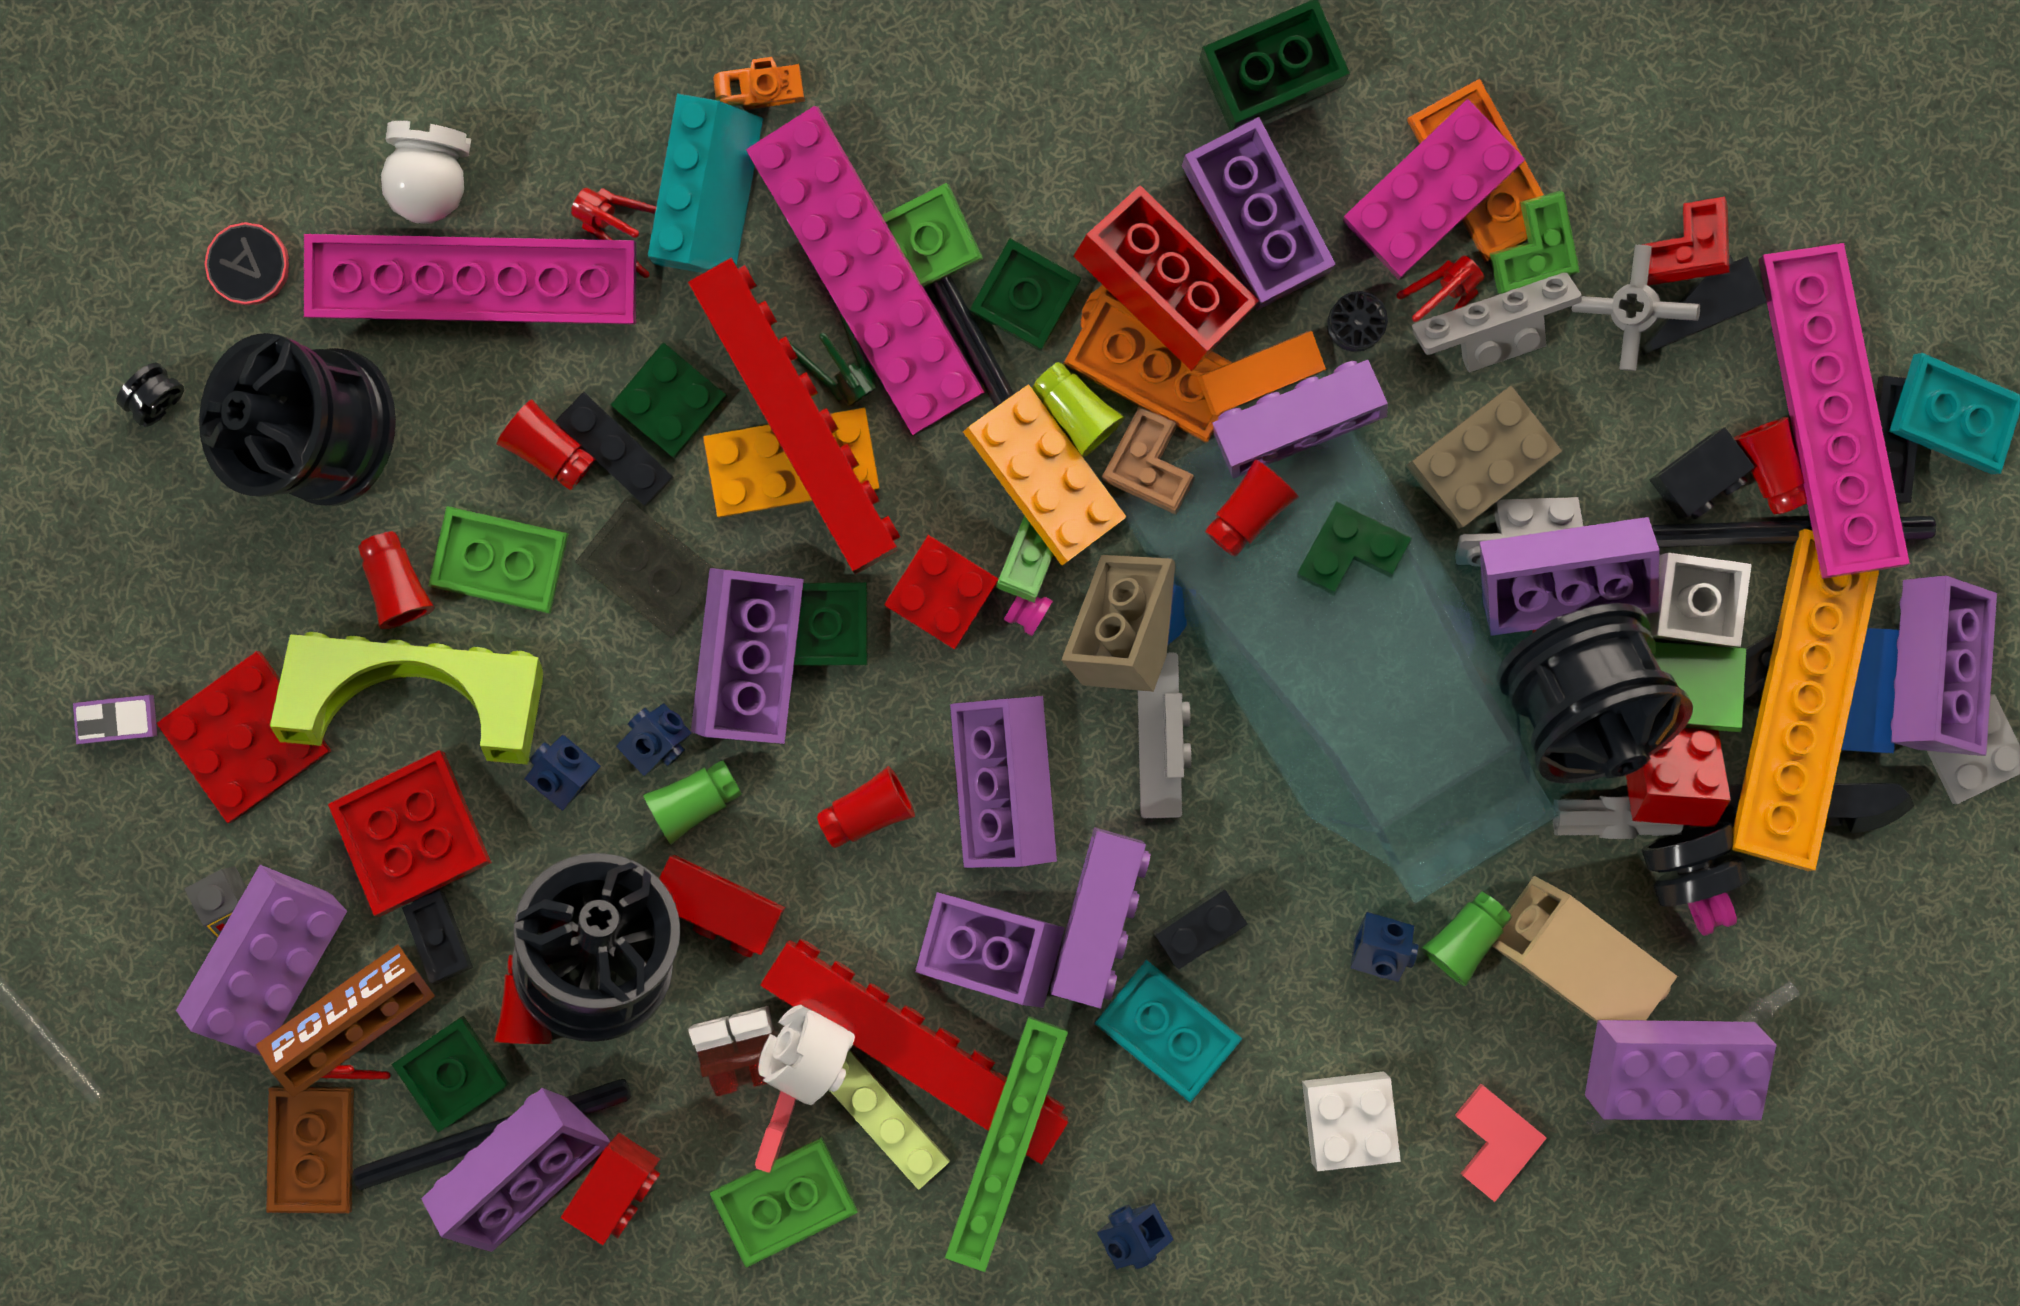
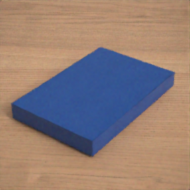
(1873, 695)

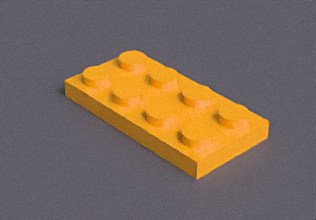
(755, 474)
(1044, 474)

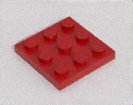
(229, 739)
(409, 833)

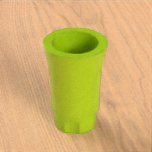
(1076, 408)

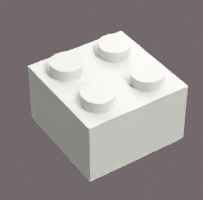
(1701, 600)
(1351, 1121)

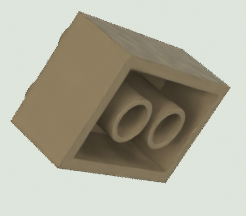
(1483, 458)

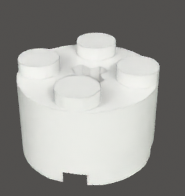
(806, 1055)

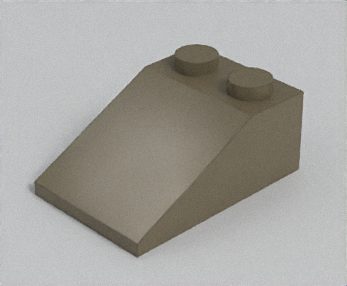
(1123, 624)

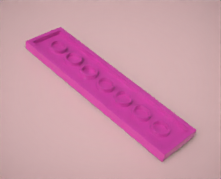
(865, 270)
(470, 279)
(1833, 411)

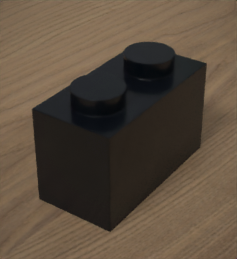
(1702, 474)
(1200, 927)

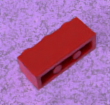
(721, 906)

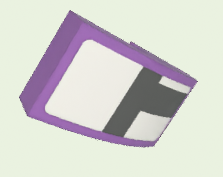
(115, 719)

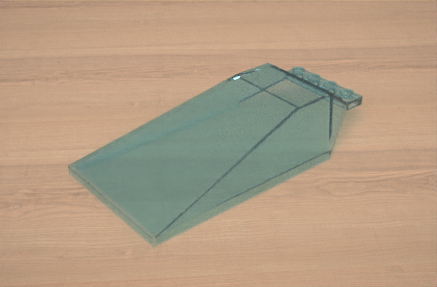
(1364, 697)

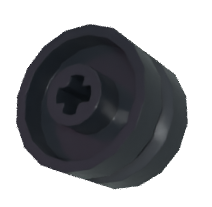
(1695, 864)

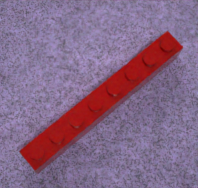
(793, 416)
(902, 1041)

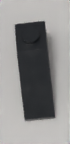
(1719, 300)

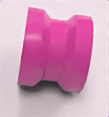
(1028, 613)
(1713, 913)

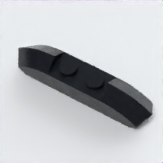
(1861, 804)

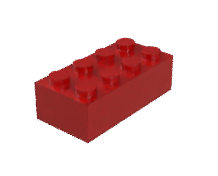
(1165, 277)

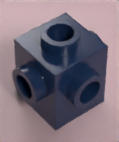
(654, 739)
(561, 771)
(1383, 947)
(1134, 1236)

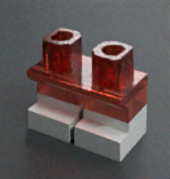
(718, 1049)

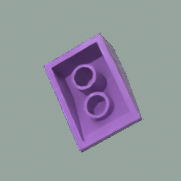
(990, 950)

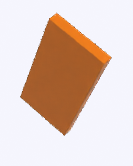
(1499, 218)
(1137, 366)

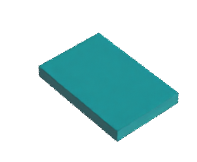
(1956, 414)
(1168, 1030)

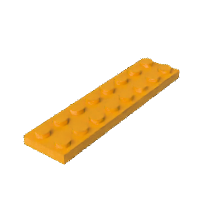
(1803, 711)

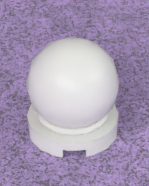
(423, 172)

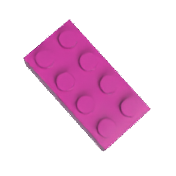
(1433, 189)

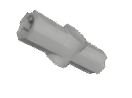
(1605, 817)

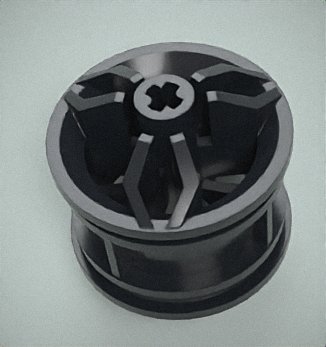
(296, 420)
(1594, 693)
(609, 899)

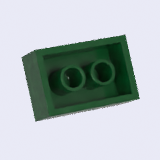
(1274, 65)

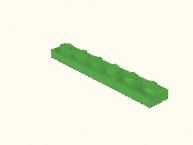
(1006, 1144)

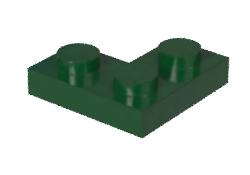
(1351, 537)

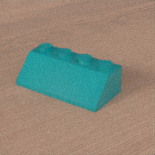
(704, 185)

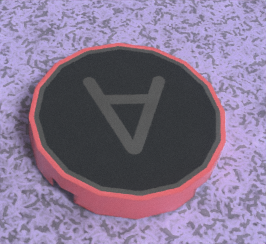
(247, 264)

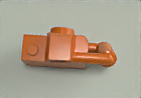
(761, 86)

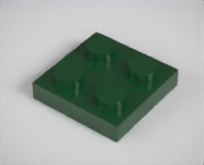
(1025, 294)
(668, 400)
(832, 625)
(450, 1074)

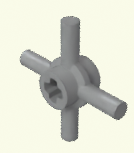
(1644, 320)

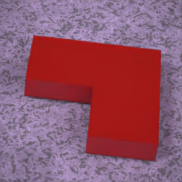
(1700, 251)

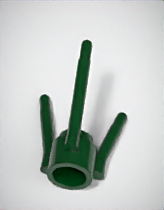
(852, 382)

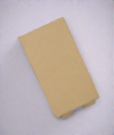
(1582, 956)

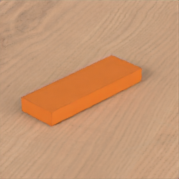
(1261, 372)

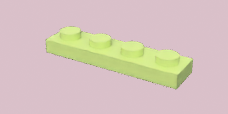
(889, 1123)

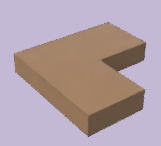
(1138, 465)

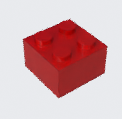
(941, 592)
(1682, 782)
(606, 1196)

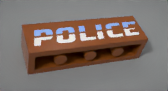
(344, 1021)

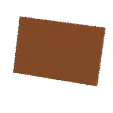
(310, 1150)

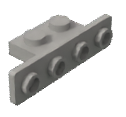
(1499, 325)
(1521, 518)
(1161, 744)

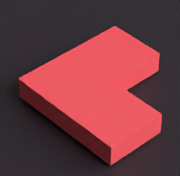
(775, 1133)
(1507, 1146)

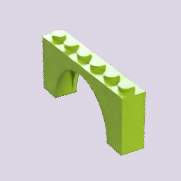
(328, 672)

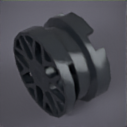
(1357, 321)
(149, 394)

